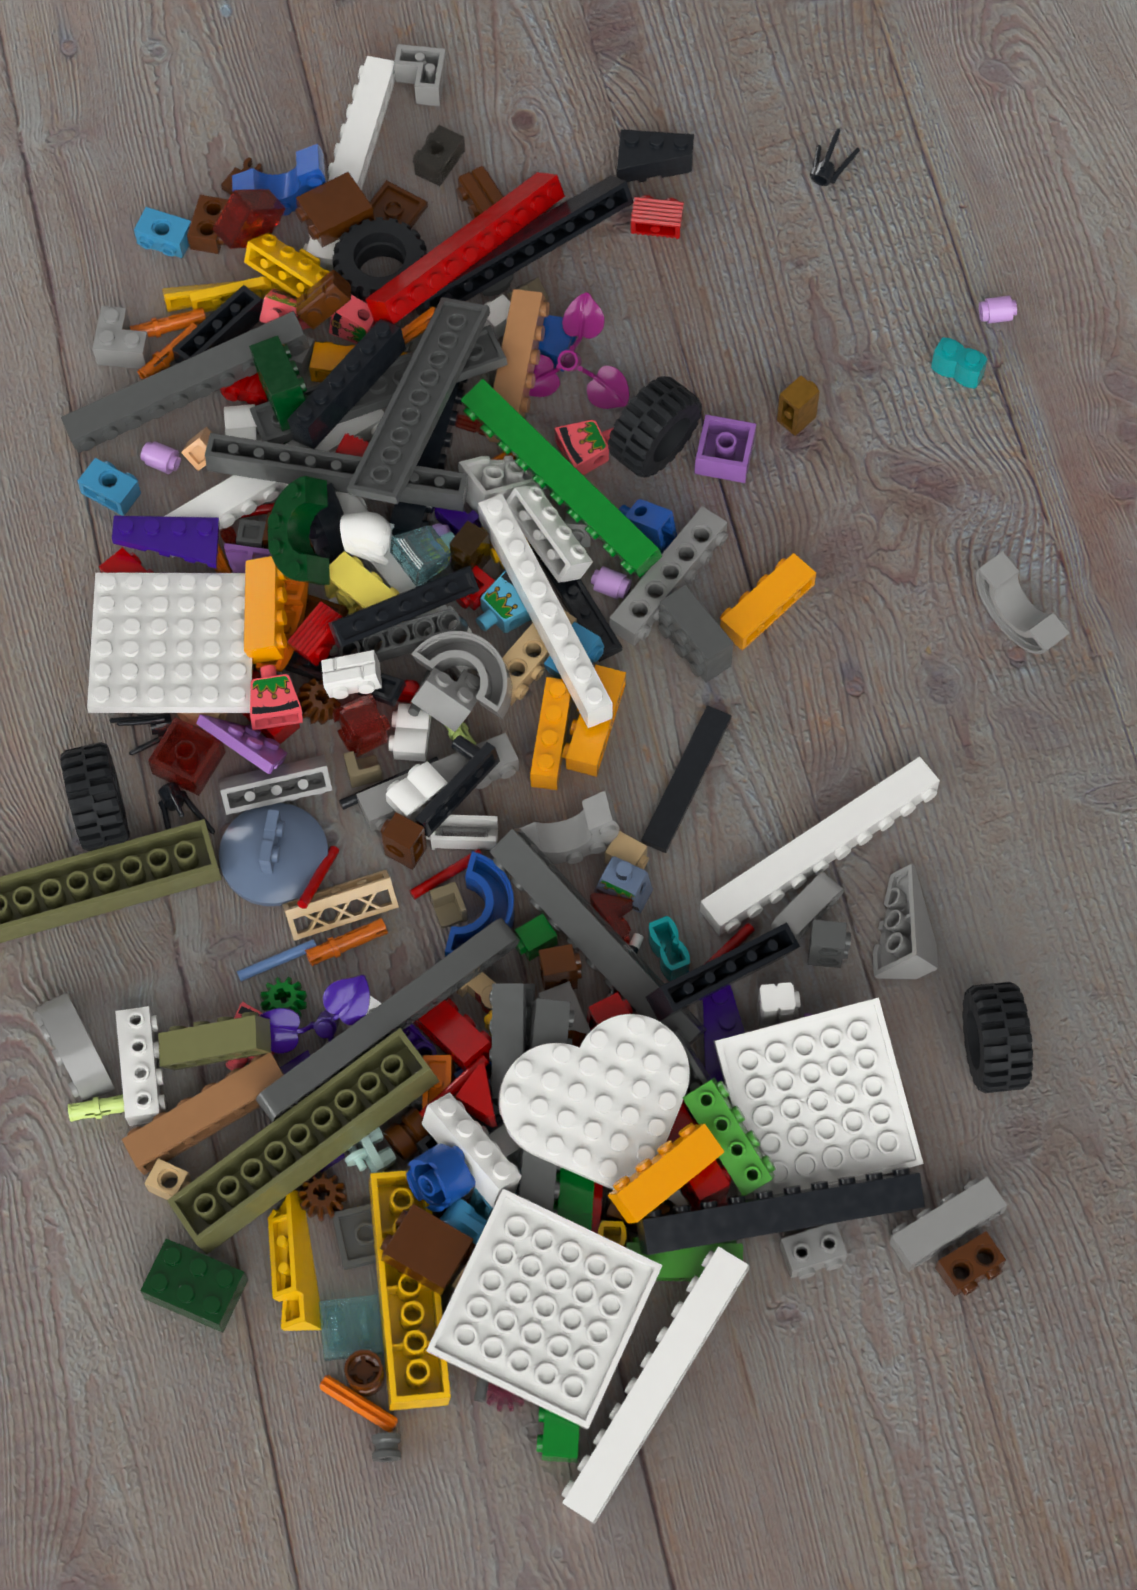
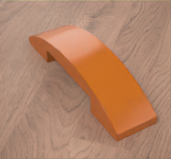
(295, 610)

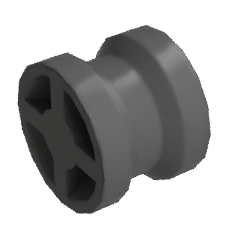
(386, 1447)

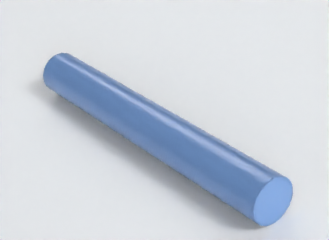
(275, 960)

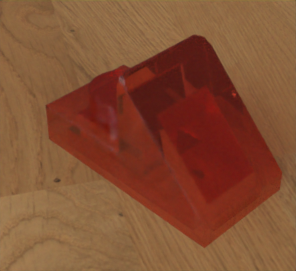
(611, 909)

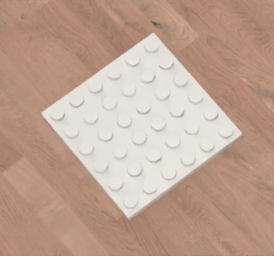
(169, 644)
(822, 1096)
(544, 1308)

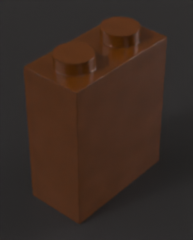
(333, 209)
(426, 1248)

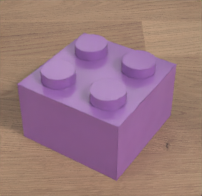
(725, 448)

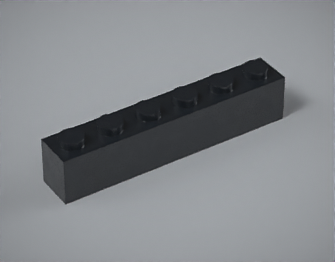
(347, 384)
(722, 972)

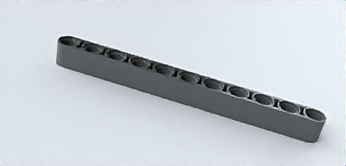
(394, 1013)

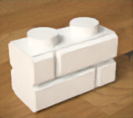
(351, 674)
(777, 1004)

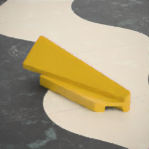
(213, 295)
(293, 1266)

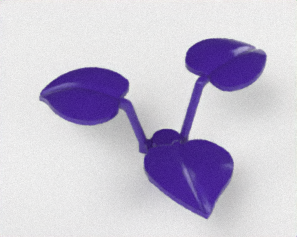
(342, 999)

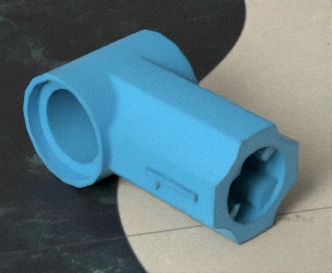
(465, 1219)

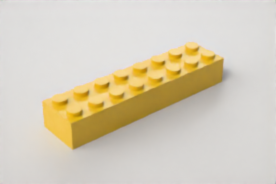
(406, 1307)

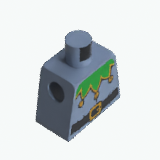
(625, 881)

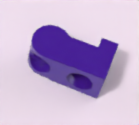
(456, 519)

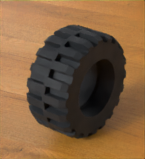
(375, 240)
(654, 426)
(94, 796)
(997, 1037)

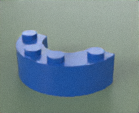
(287, 186)
(495, 890)

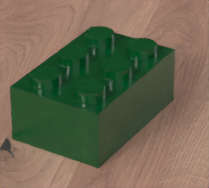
(279, 378)
(194, 1285)

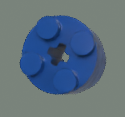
(440, 1177)

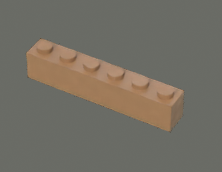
(520, 345)
(201, 1115)

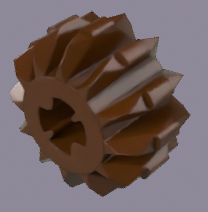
(316, 702)
(312, 1191)

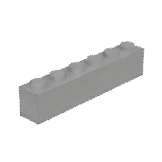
(377, 810)

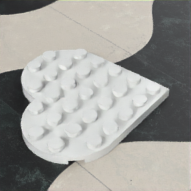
(598, 1103)

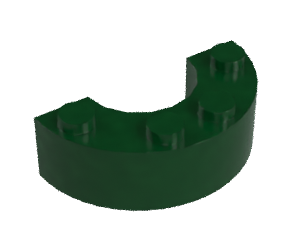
(290, 531)

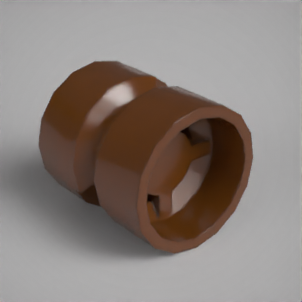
(406, 1135)
(364, 1372)

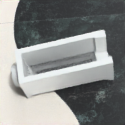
(466, 833)

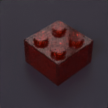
(248, 217)
(186, 756)

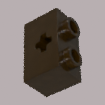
(470, 547)

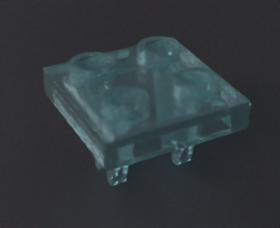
(350, 1326)

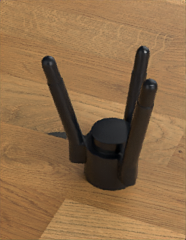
(824, 172)
(158, 723)
(173, 799)

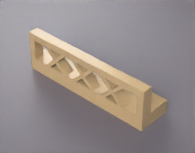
(343, 895)

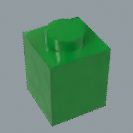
(535, 936)

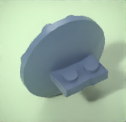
(272, 853)

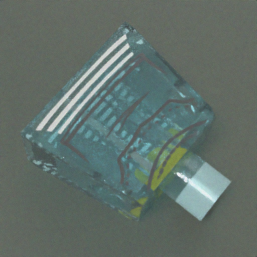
(422, 553)

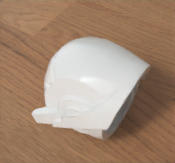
(366, 536)

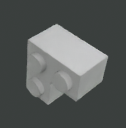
(424, 68)
(118, 344)
(448, 699)

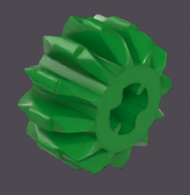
(292, 992)

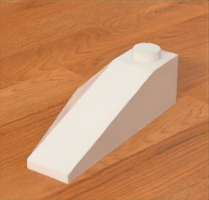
(492, 478)

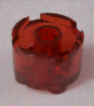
(361, 725)

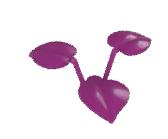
(609, 386)

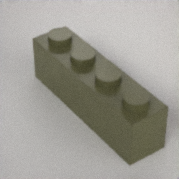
(214, 1042)

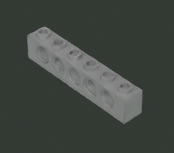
(702, 525)

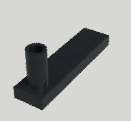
(463, 783)

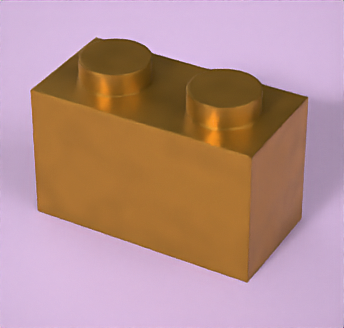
(798, 405)

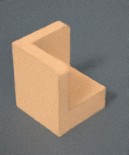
(196, 448)

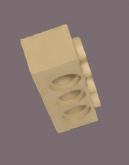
(531, 667)

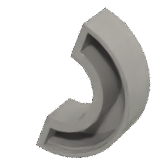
(1012, 610)
(470, 650)
(580, 835)
(73, 1048)

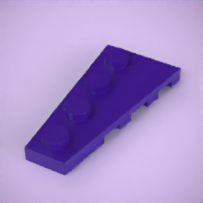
(176, 536)
(721, 1021)

